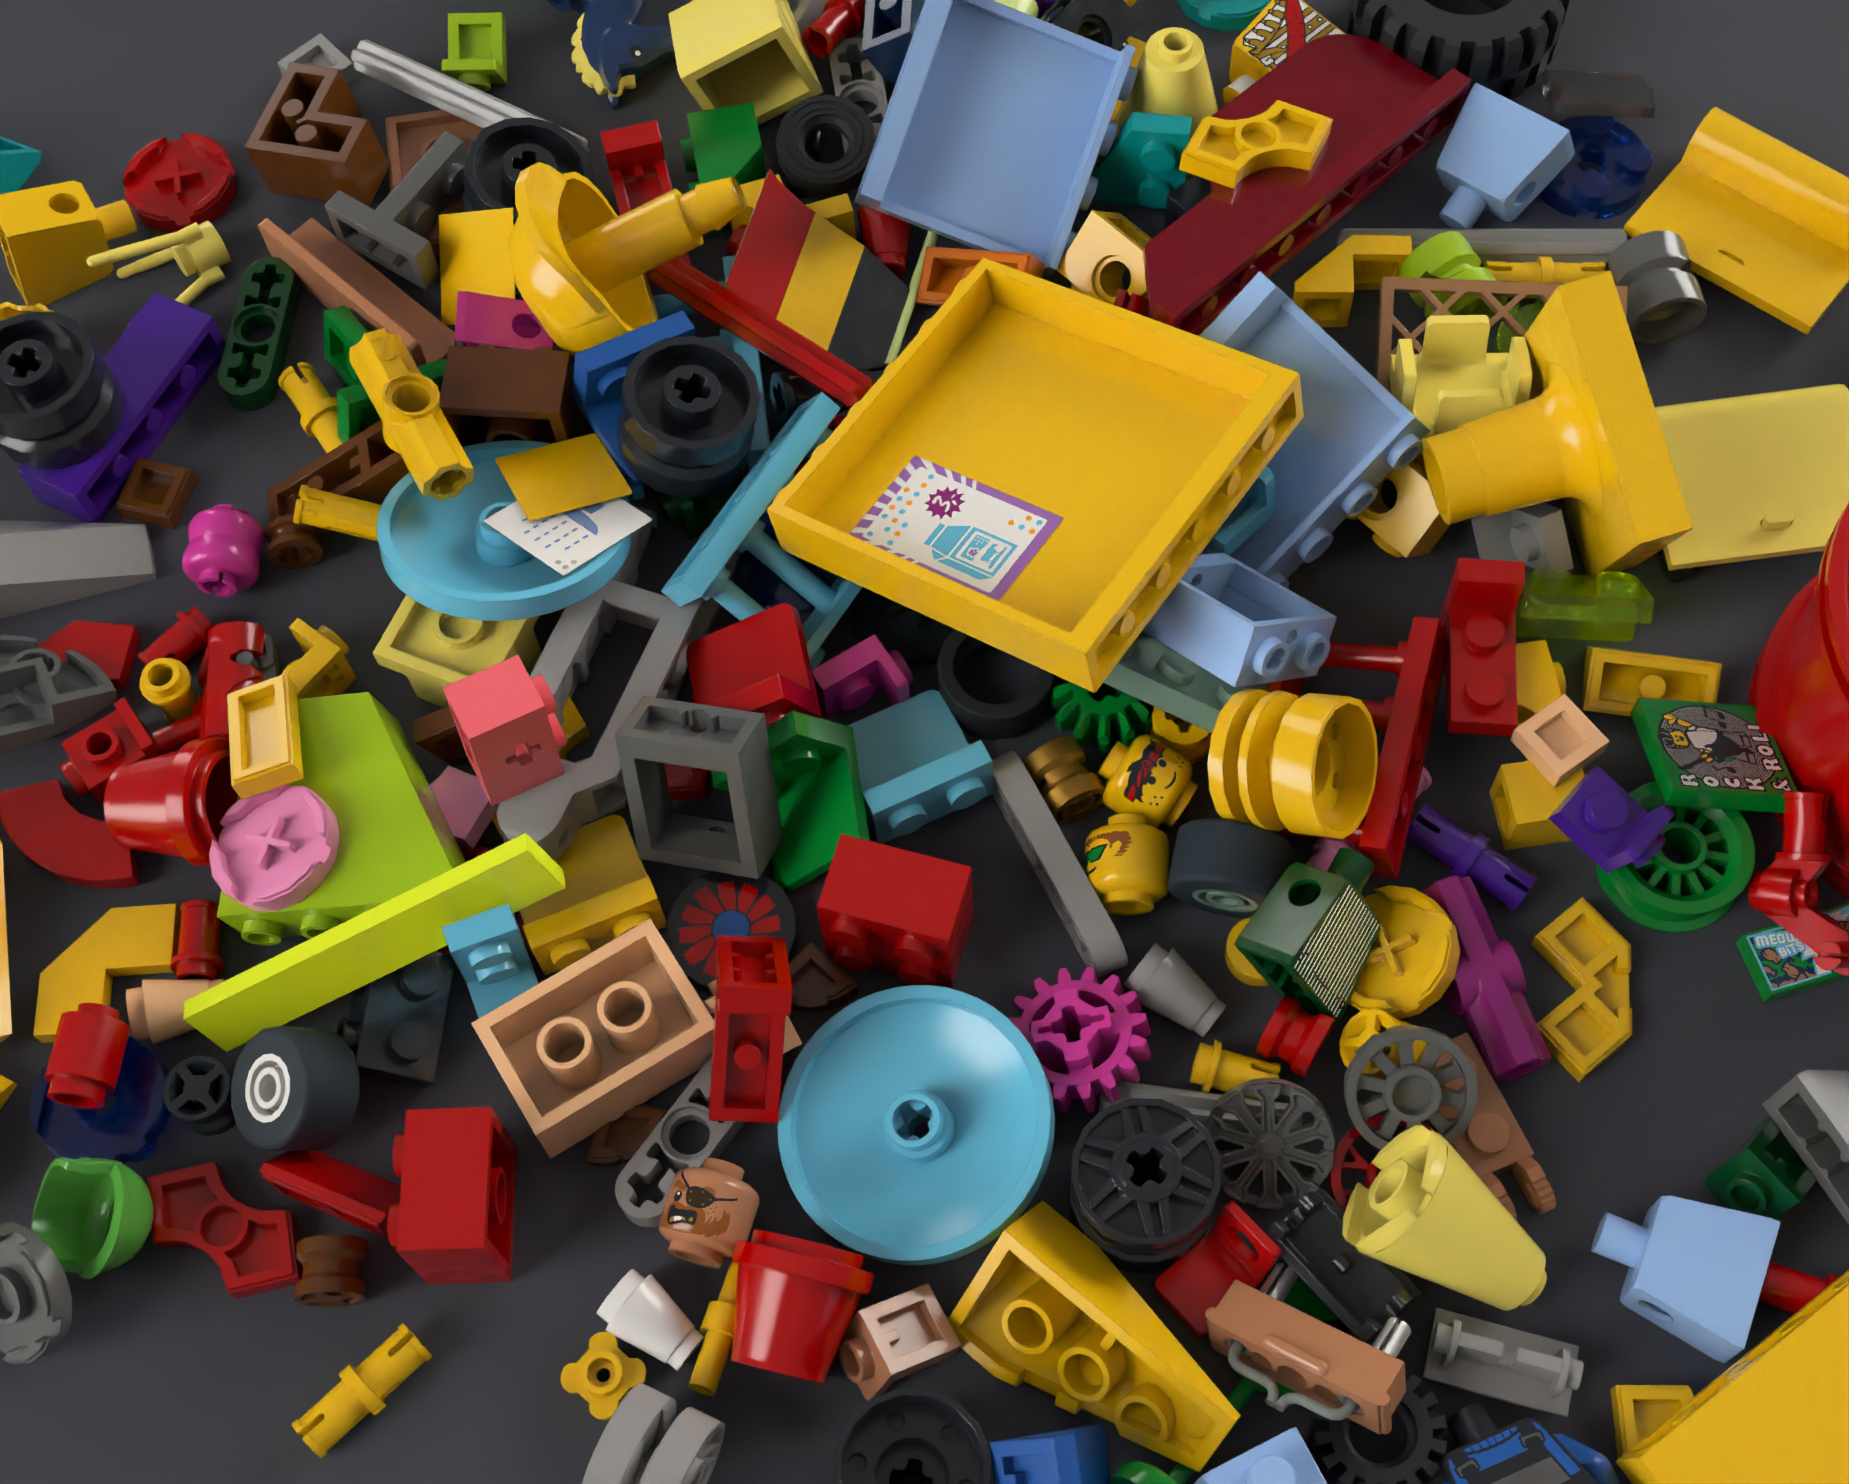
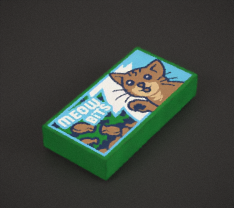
(1785, 964)

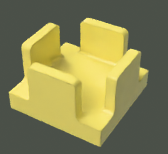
(1456, 376)
(445, 648)

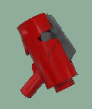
(234, 659)

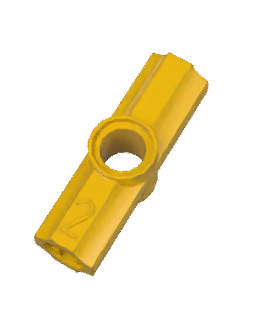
(411, 415)

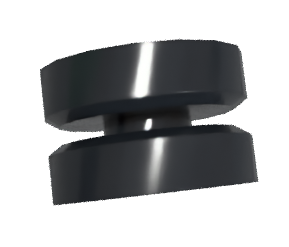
(506, 150)
(54, 392)
(687, 416)

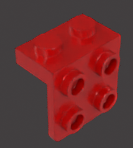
(756, 666)

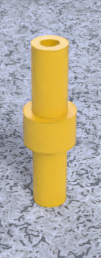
(718, 1333)

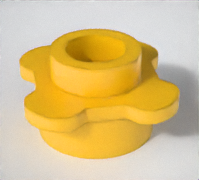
(603, 1396)

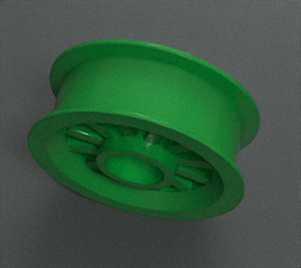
(1707, 880)

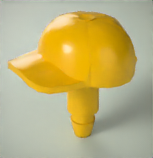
(587, 265)

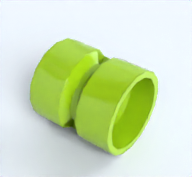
(1449, 257)

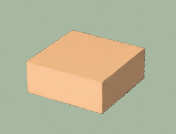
(1559, 740)

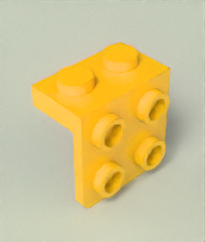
(601, 897)

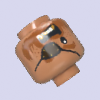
(708, 1212)

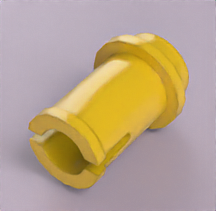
(168, 685)
(1226, 1069)

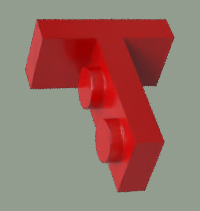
(637, 166)
(1482, 646)
(749, 1028)

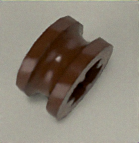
(292, 543)

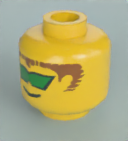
(1128, 864)

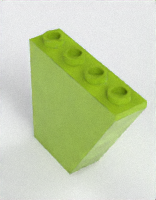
(384, 814)

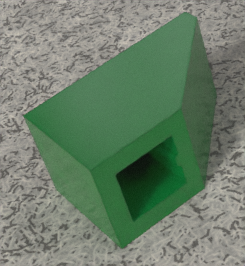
(722, 146)

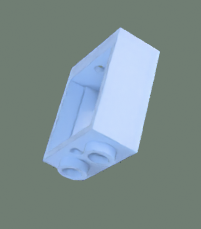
(1242, 624)

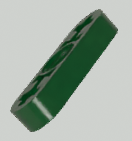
(266, 356)

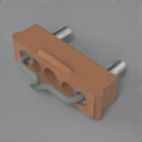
(1318, 1362)

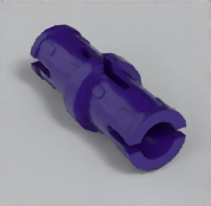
(1470, 857)

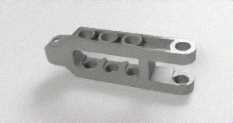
(597, 783)

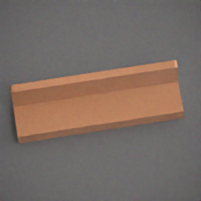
(342, 278)

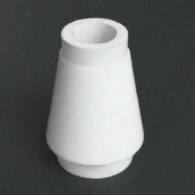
(650, 1320)

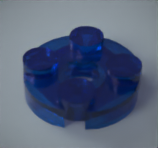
(1622, 162)
(125, 1131)

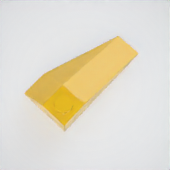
(1072, 1325)

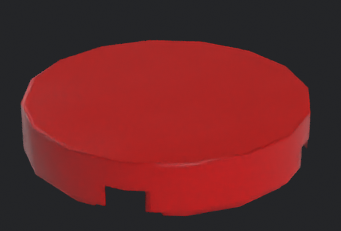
(179, 182)

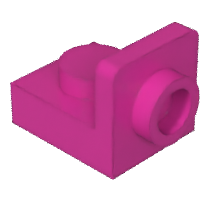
(856, 673)

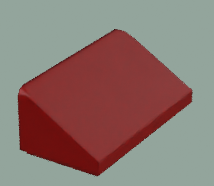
(333, 1188)

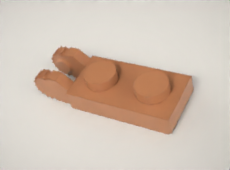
(1494, 1138)

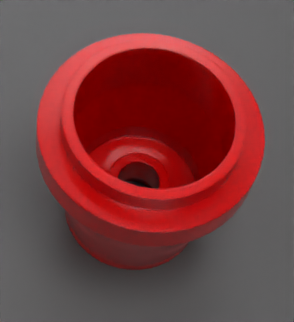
(172, 801)
(794, 1303)

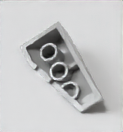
(69, 561)

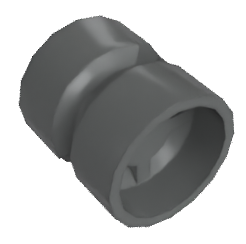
(1662, 291)

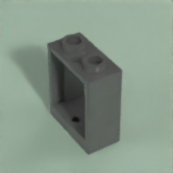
(730, 743)

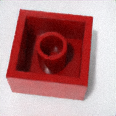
(896, 912)
(455, 1195)

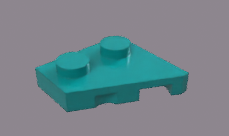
(1143, 161)

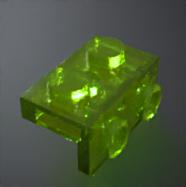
(1582, 606)

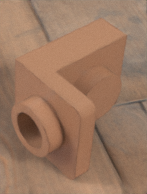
(896, 1340)

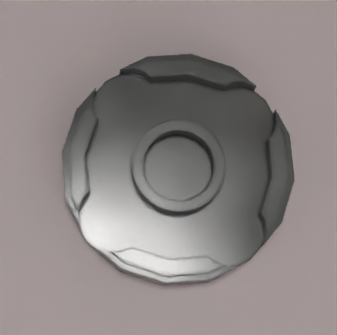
(32, 1296)

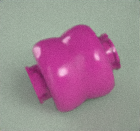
(223, 550)

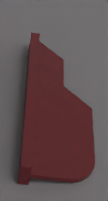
(1382, 120)

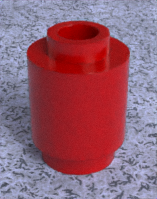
(86, 1056)

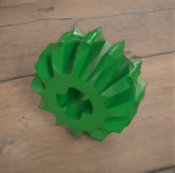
(1099, 715)

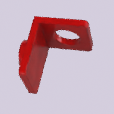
(1213, 1264)

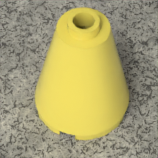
(1171, 80)
(1443, 1224)

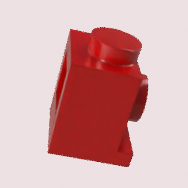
(104, 747)

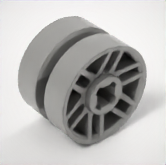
(653, 1445)

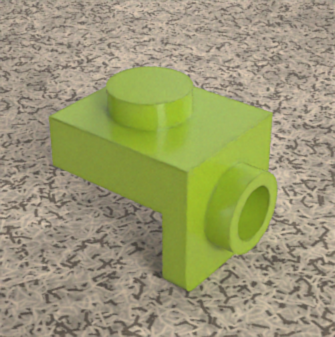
(477, 49)

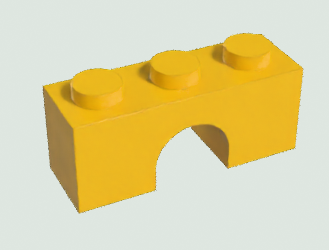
(1520, 792)

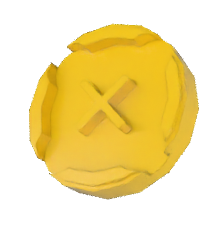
(1411, 956)

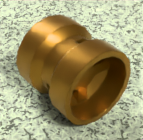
(1064, 782)

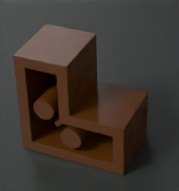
(316, 139)

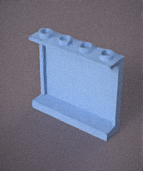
(996, 129)
(1340, 447)

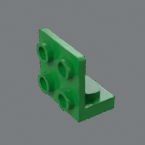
(815, 794)

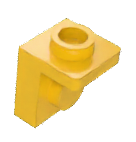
(324, 666)

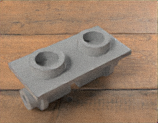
(1502, 1363)

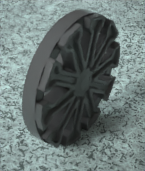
(1411, 1089)
(1271, 1142)

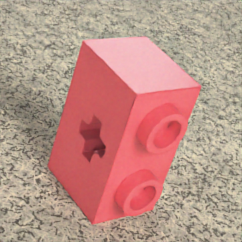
(507, 728)

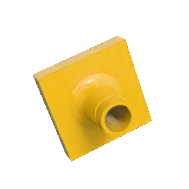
(1578, 439)

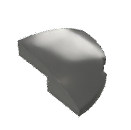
(45, 693)

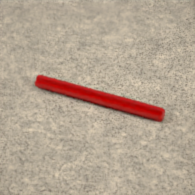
(762, 331)

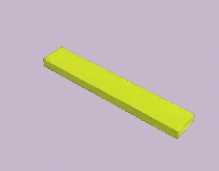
(371, 943)

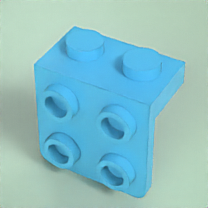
(917, 766)

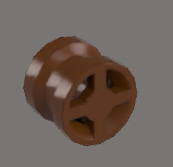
(331, 1271)

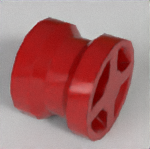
(1295, 1035)

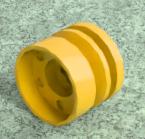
(1293, 762)

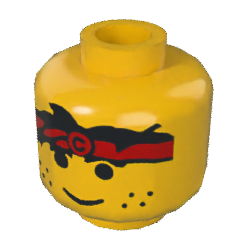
(1147, 780)

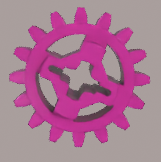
(1109, 1036)

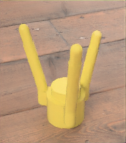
(194, 248)

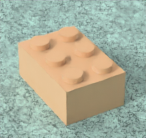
(599, 1037)

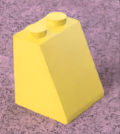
(742, 55)

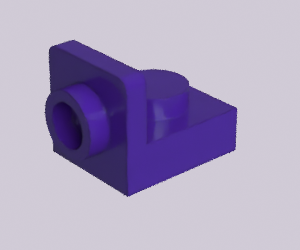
(1610, 822)

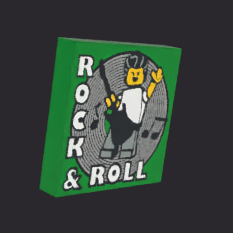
(1711, 755)

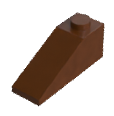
(356, 469)

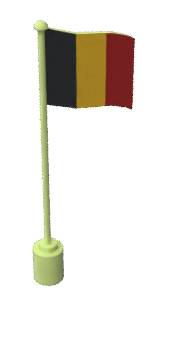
(823, 278)

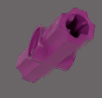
(1489, 986)

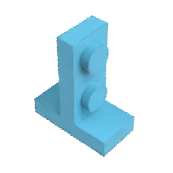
(491, 957)

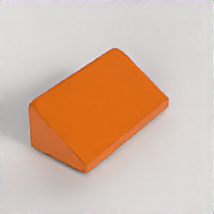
(947, 266)

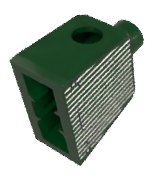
(1314, 933)

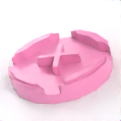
(275, 848)

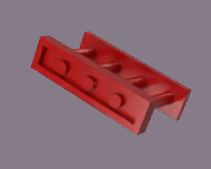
(1407, 729)

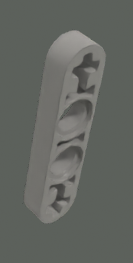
(1056, 866)

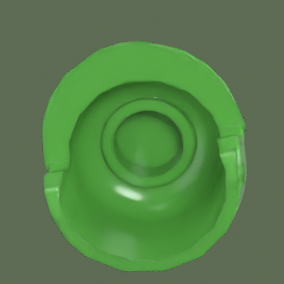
(92, 1214)

